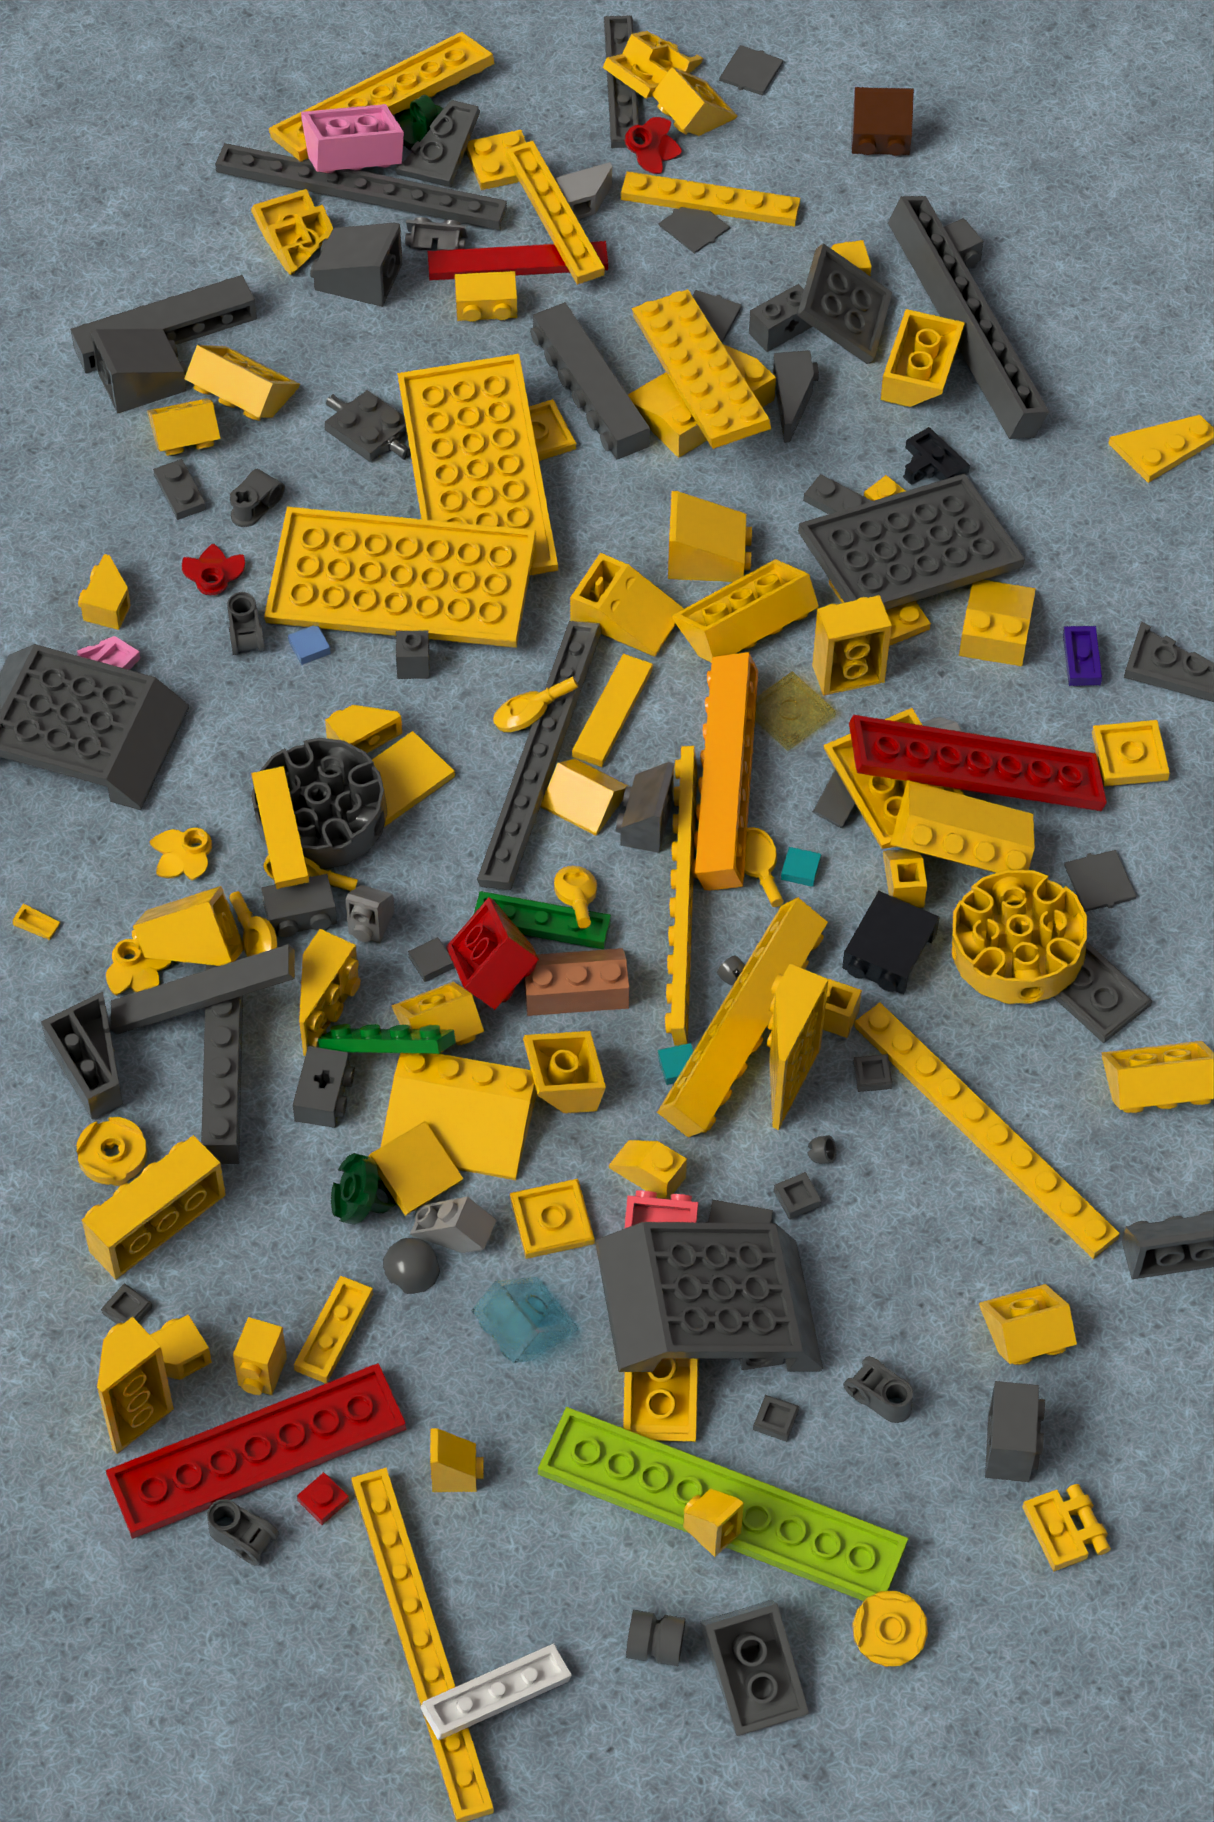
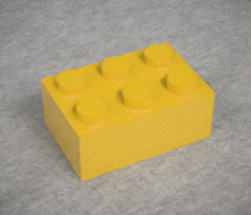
(851, 645)

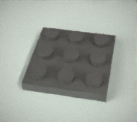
(844, 303)

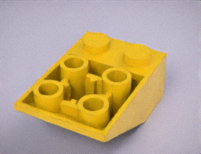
(624, 605)
(326, 982)

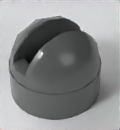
(730, 969)
(822, 1150)

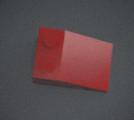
(491, 955)

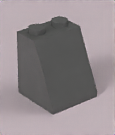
(359, 262)
(137, 366)

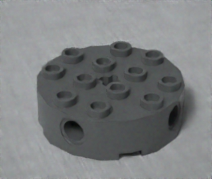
(333, 798)

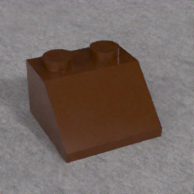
(882, 121)

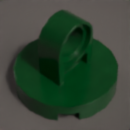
(417, 120)
(358, 1189)

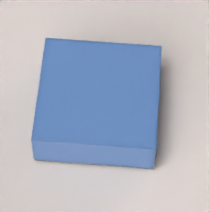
(309, 644)

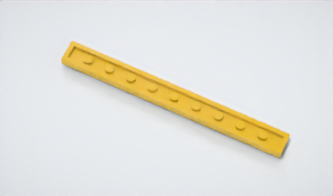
(682, 904)
(987, 1131)
(419, 1638)

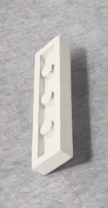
(495, 1691)

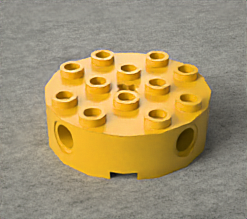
(1019, 937)

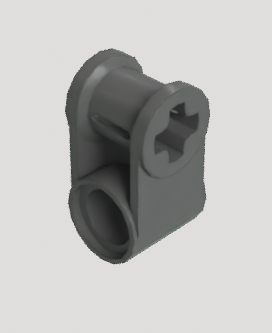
(254, 498)
(244, 627)
(876, 1385)
(246, 1535)

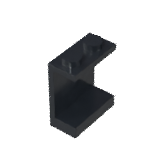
(889, 942)

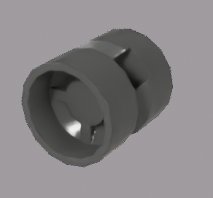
(655, 1637)

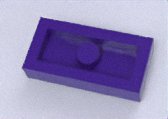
(1082, 655)

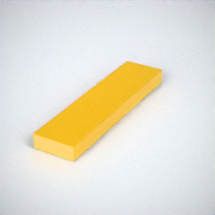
(612, 710)
(280, 827)

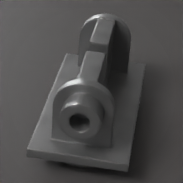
(425, 231)

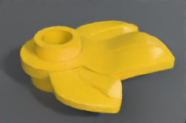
(179, 855)
(136, 972)

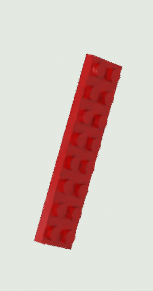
(976, 763)
(255, 1450)

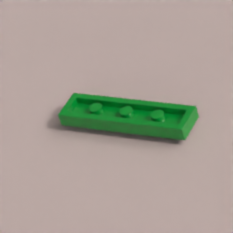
(551, 920)
(392, 1040)

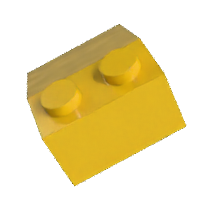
(997, 622)
(663, 1401)

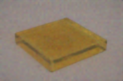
(791, 711)

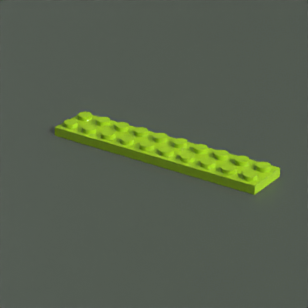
(775, 1523)

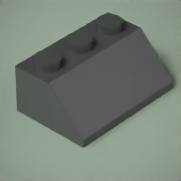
(1169, 1245)

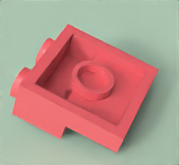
(648, 1208)

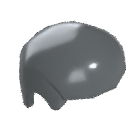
(411, 1265)

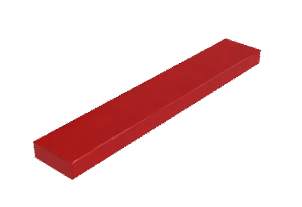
(521, 259)

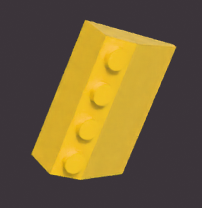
(671, 419)
(874, 796)
(795, 1034)
(469, 1104)

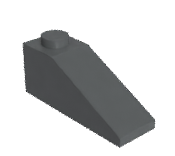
(793, 387)

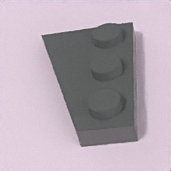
(443, 147)
(1167, 666)

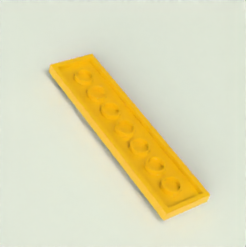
(397, 86)
(701, 369)

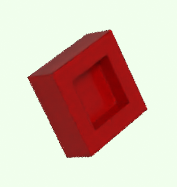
(323, 1498)

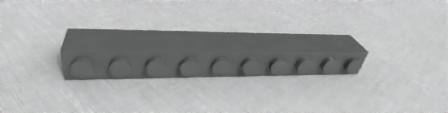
(959, 299)

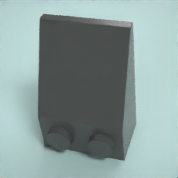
(754, 1667)

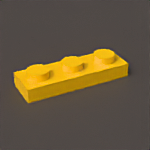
(333, 1329)

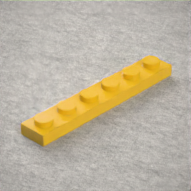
(710, 197)
(555, 212)

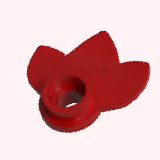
(656, 145)
(213, 567)

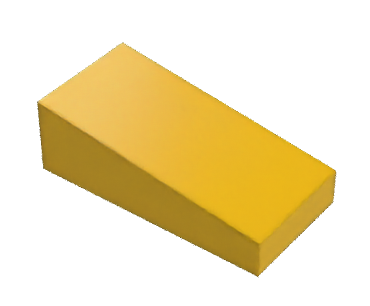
(35, 922)

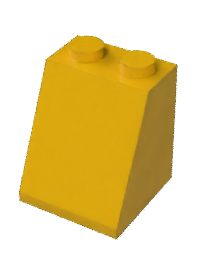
(707, 540)
(190, 930)

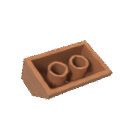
(578, 982)

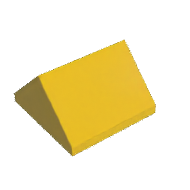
(583, 795)

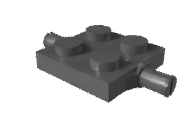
(367, 426)

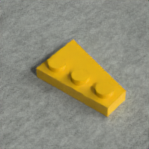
(1163, 446)

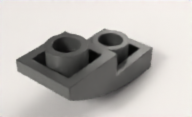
(834, 802)

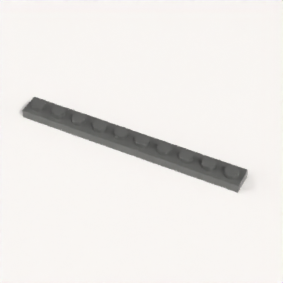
(362, 186)
(538, 760)

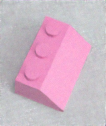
(352, 138)

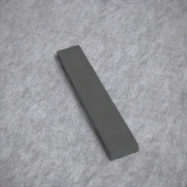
(621, 98)
(203, 989)

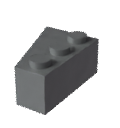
(85, 1053)

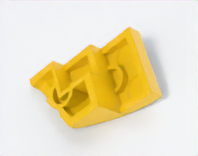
(647, 62)
(293, 227)

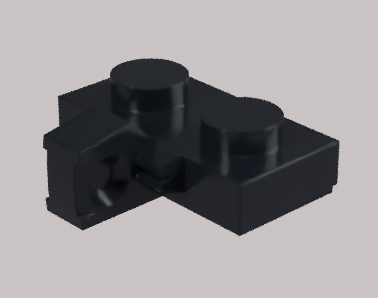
(932, 458)

